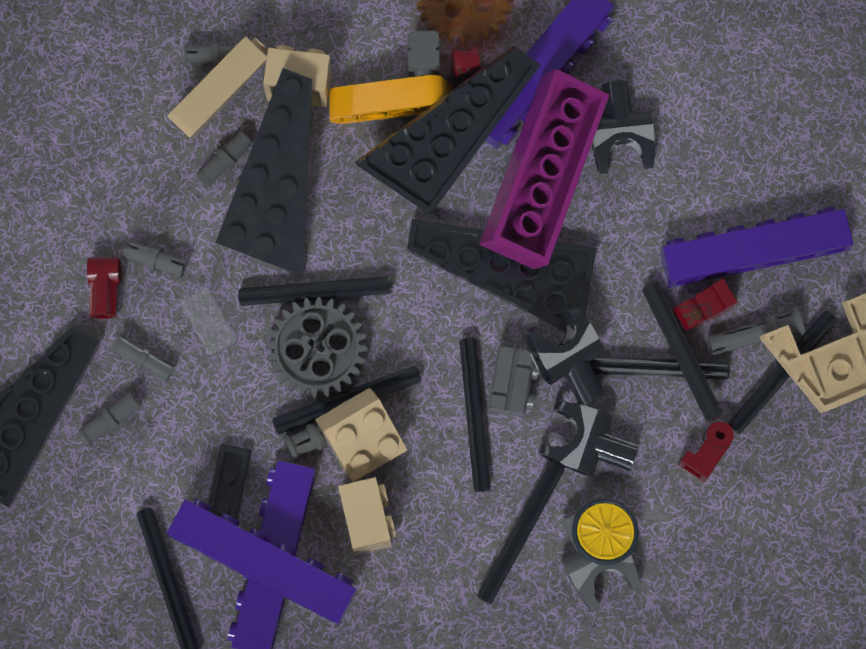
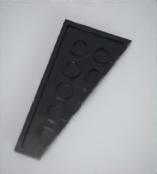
(439, 143)
(271, 195)
(536, 291)
(35, 405)

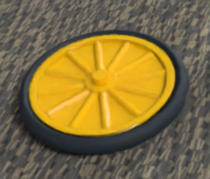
(605, 532)

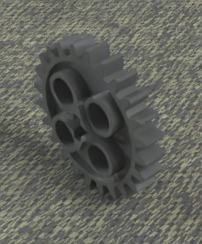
(292, 333)

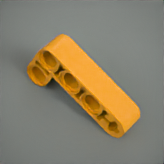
(386, 98)

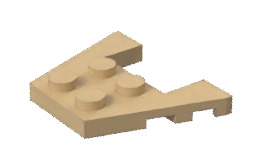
(830, 372)

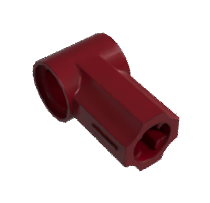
(103, 282)

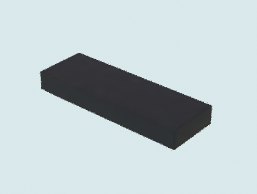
(229, 480)

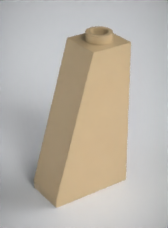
(219, 87)

